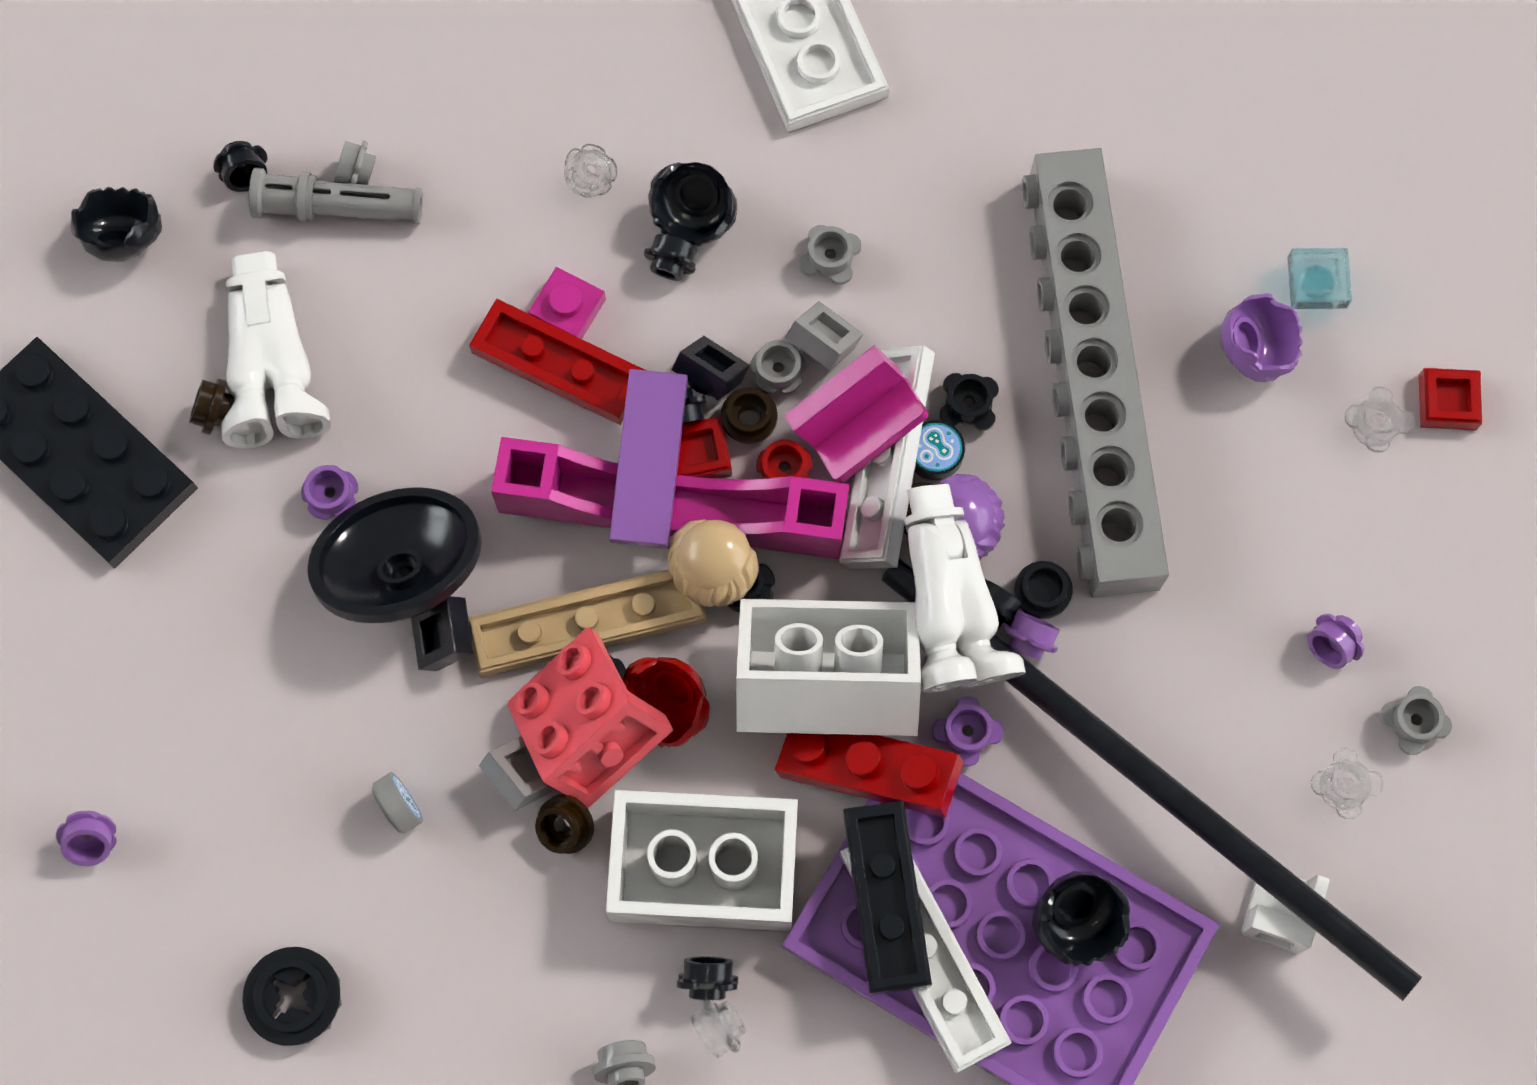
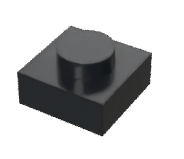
(710, 368)
(442, 635)

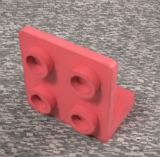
(584, 721)

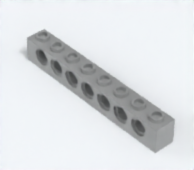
(1079, 183)

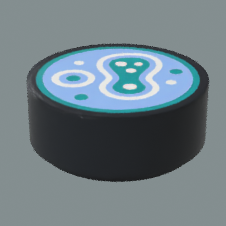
(939, 450)

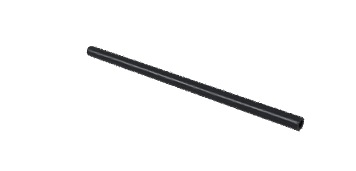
(1197, 816)

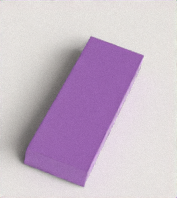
(648, 458)

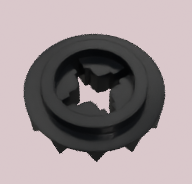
(263, 1000)

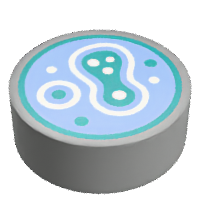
(396, 803)

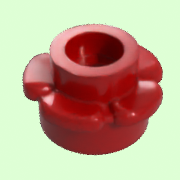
(784, 452)

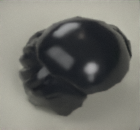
(692, 202)
(116, 223)
(1082, 918)

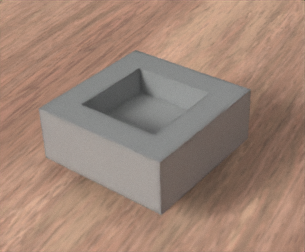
(823, 336)
(514, 773)

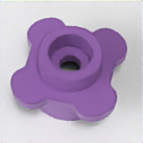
(969, 714)

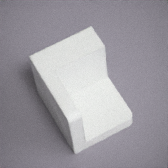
(1275, 924)

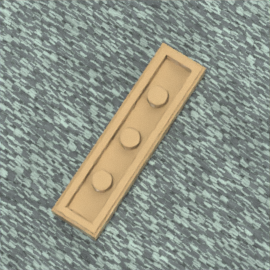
(615, 611)

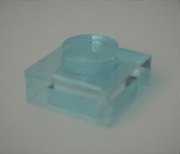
(1319, 278)

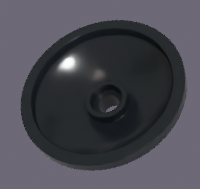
(394, 555)

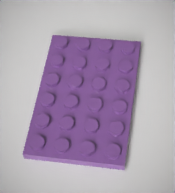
(986, 876)

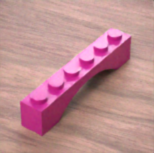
(580, 489)

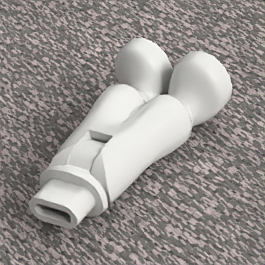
(266, 355)
(952, 598)

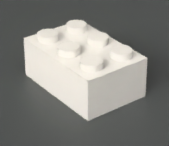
(828, 667)
(702, 860)

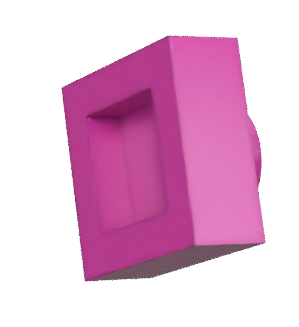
(568, 303)

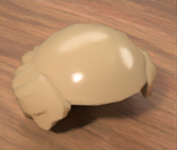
(712, 562)

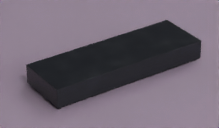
(887, 898)

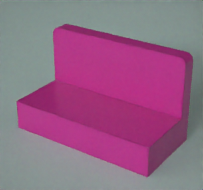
(858, 414)

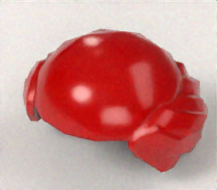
(673, 690)

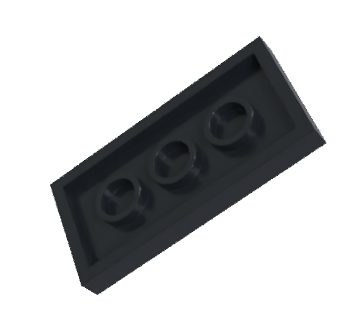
(84, 455)

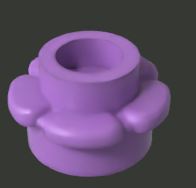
(319, 482)
(1031, 635)
(1336, 640)
(86, 837)

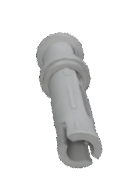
(308, 197)

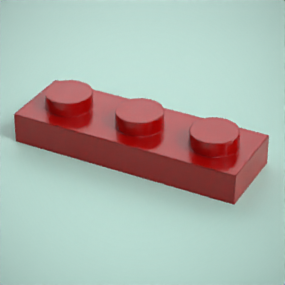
(554, 360)
(873, 769)

